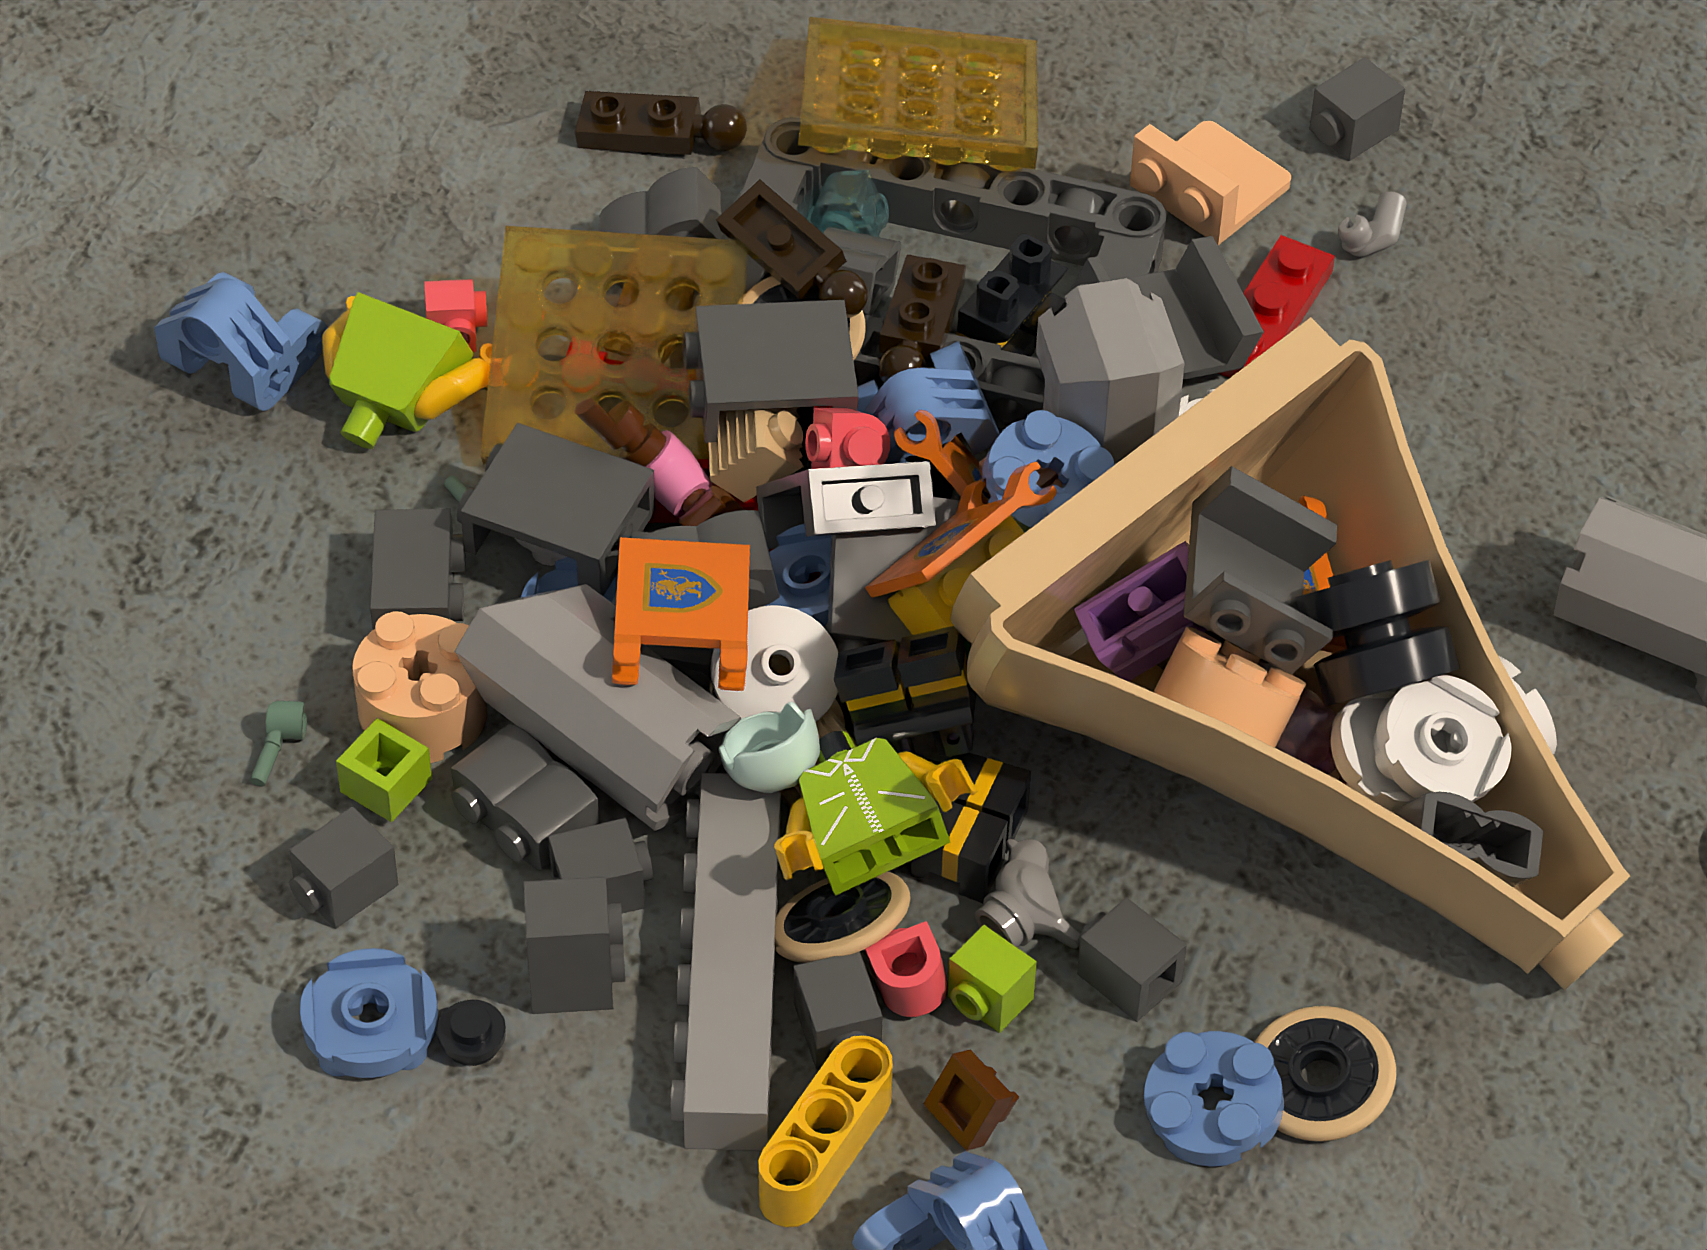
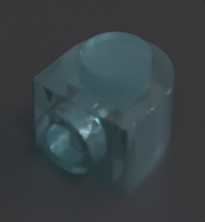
(851, 203)

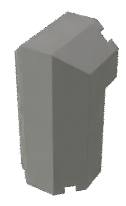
(1111, 364)
(1640, 585)
(550, 673)

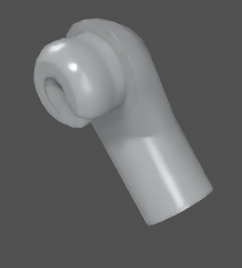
(1380, 233)

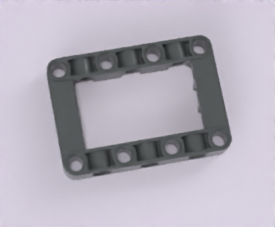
(983, 207)

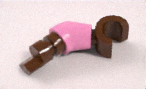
(678, 477)

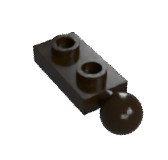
(655, 123)
(791, 248)
(919, 314)

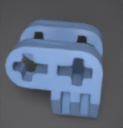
(232, 327)
(945, 392)
(969, 1204)

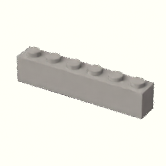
(730, 969)

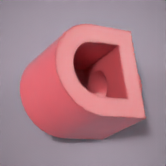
(456, 306)
(846, 439)
(909, 970)

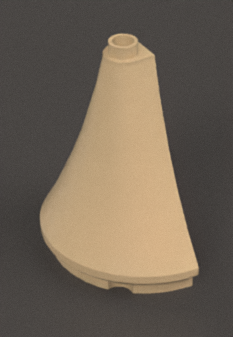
(1328, 429)

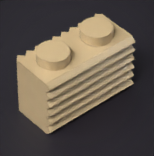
(755, 449)

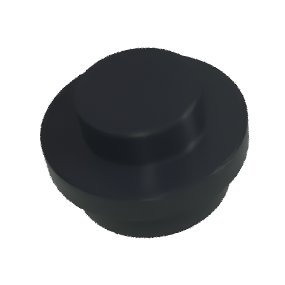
(471, 1032)

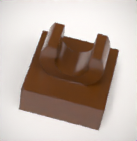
(969, 1100)

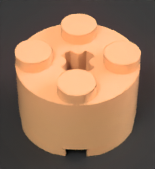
(417, 683)
(1230, 686)

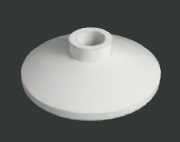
(809, 651)

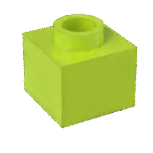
(384, 770)
(991, 979)

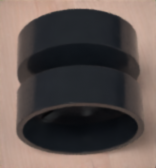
(1372, 615)

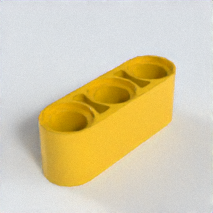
(824, 1158)

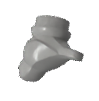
(1025, 899)

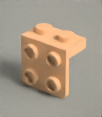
(1206, 177)

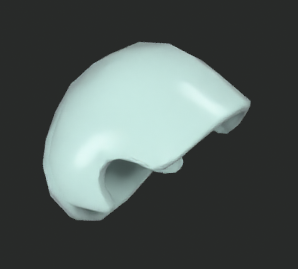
(771, 749)

